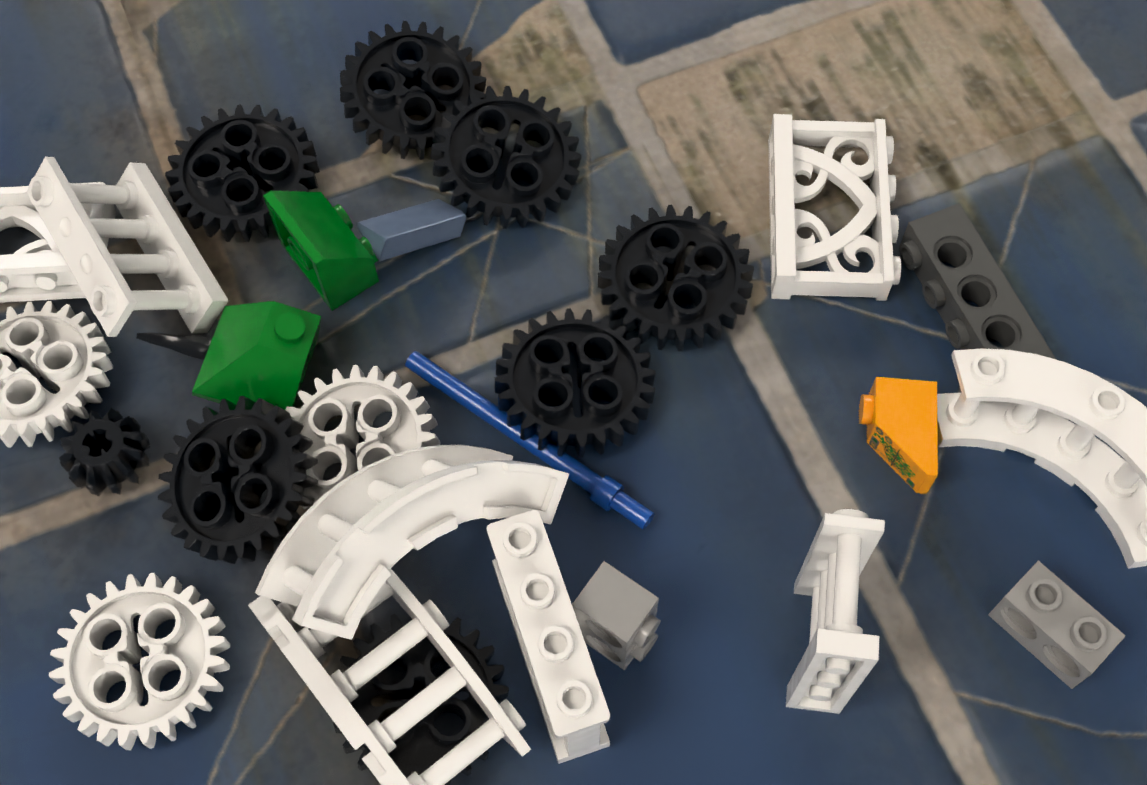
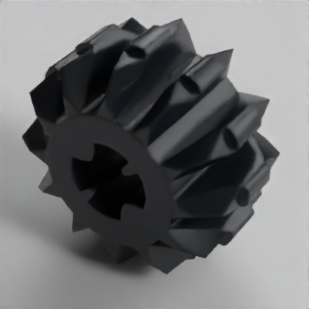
(84, 451)

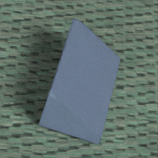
(412, 228)

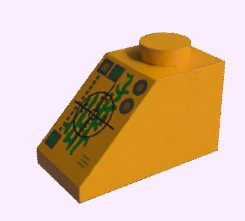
(904, 428)

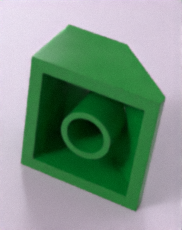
(323, 244)

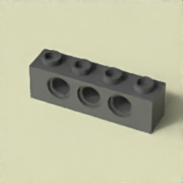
(976, 277)

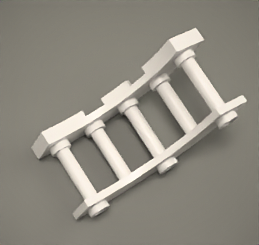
(1022, 406)
(373, 518)
(340, 688)

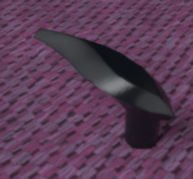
(189, 345)

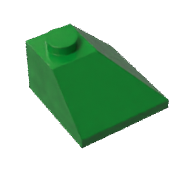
(259, 354)

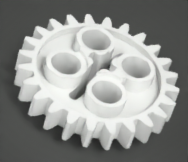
(67, 355)
(403, 432)
(92, 671)

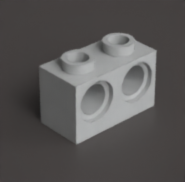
(617, 616)
(1056, 625)

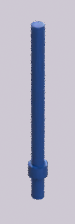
(604, 491)

